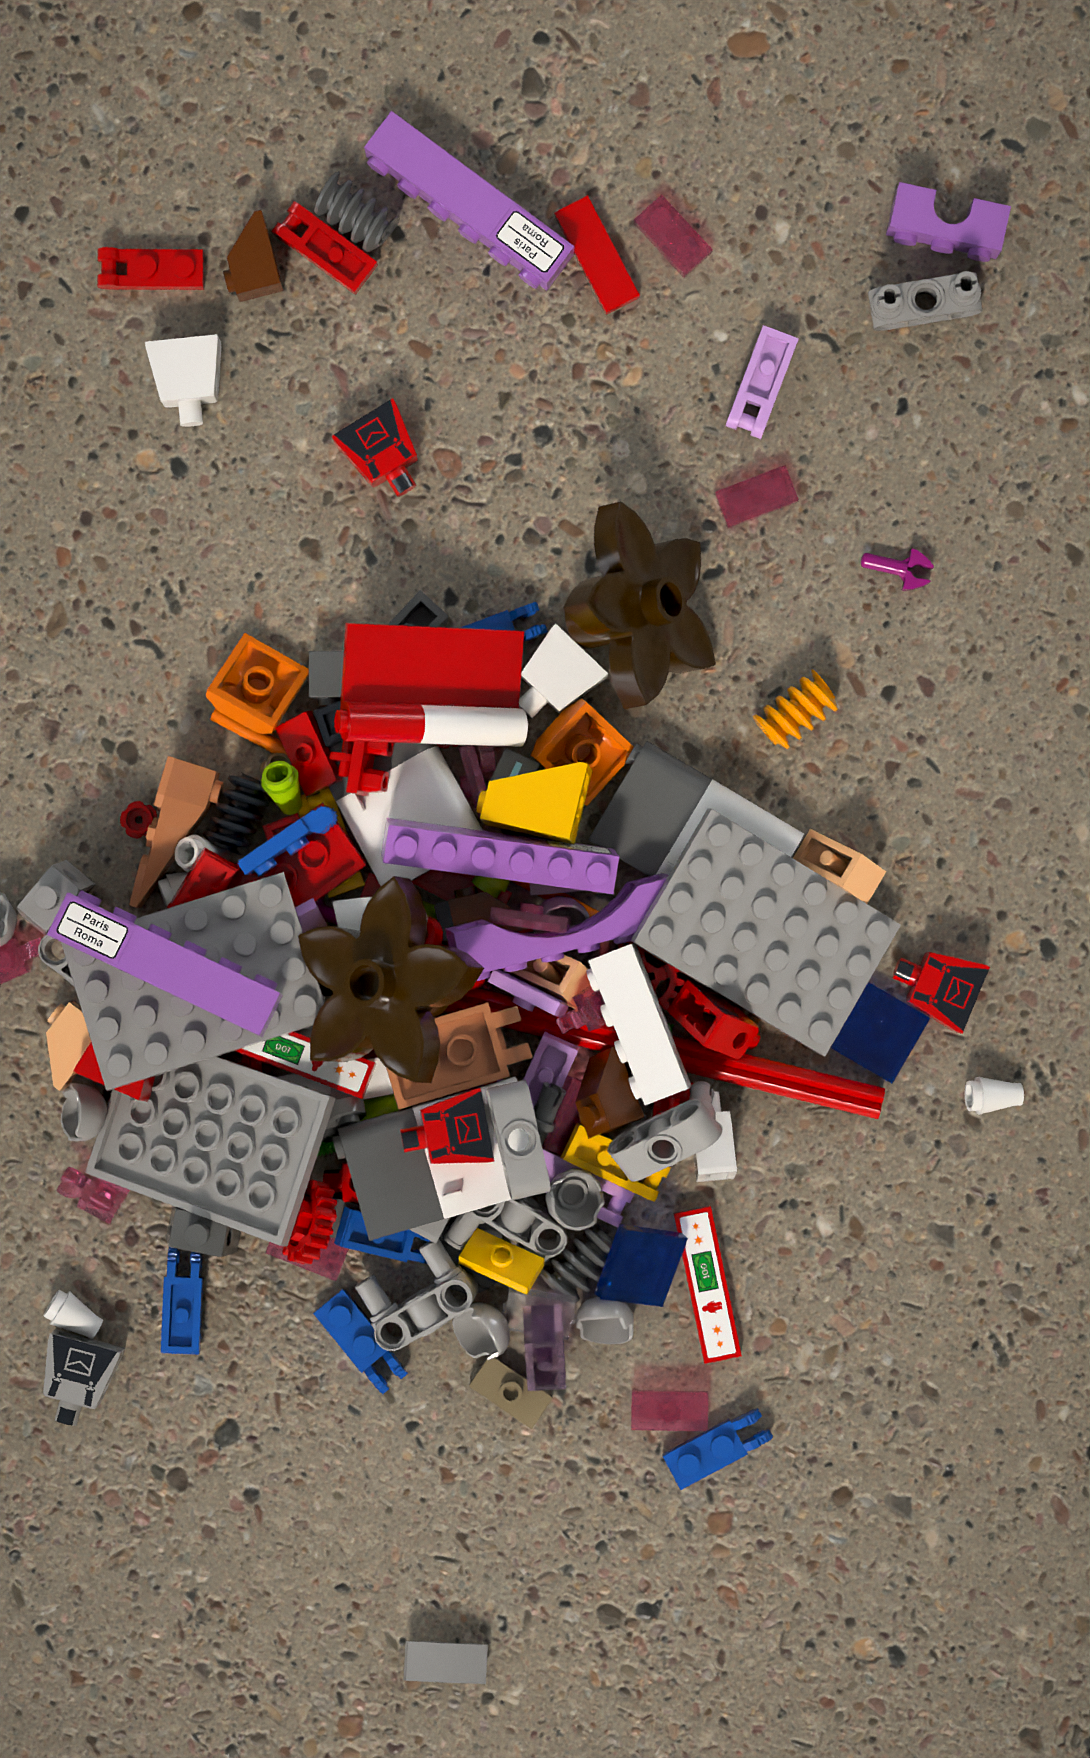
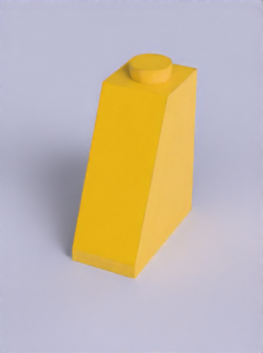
(538, 802)

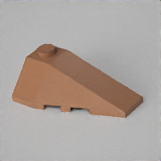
(183, 803)

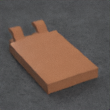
(469, 1055)

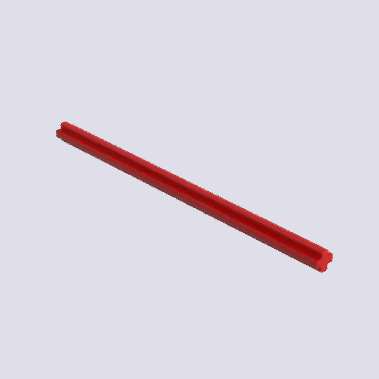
(699, 1060)

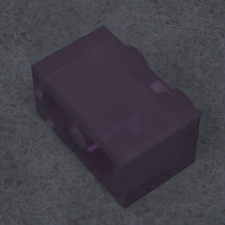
(544, 1347)

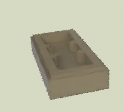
(510, 1392)

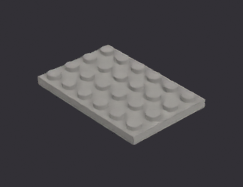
(765, 932)
(151, 1032)
(217, 1145)

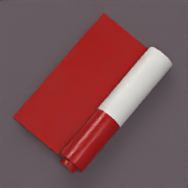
(431, 685)

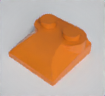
(256, 685)
(584, 737)

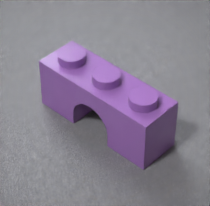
(915, 221)

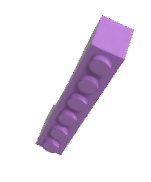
(511, 950)

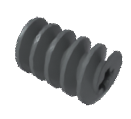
(354, 214)
(580, 1265)

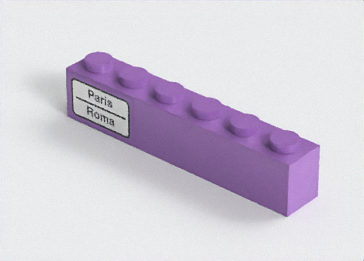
(468, 201)
(499, 855)
(165, 964)

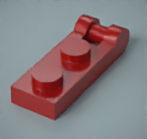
(325, 248)
(151, 269)

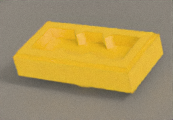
(501, 1261)

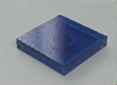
(880, 1032)
(641, 1265)

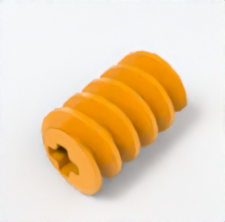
(796, 711)

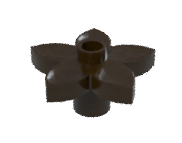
(640, 606)
(385, 984)

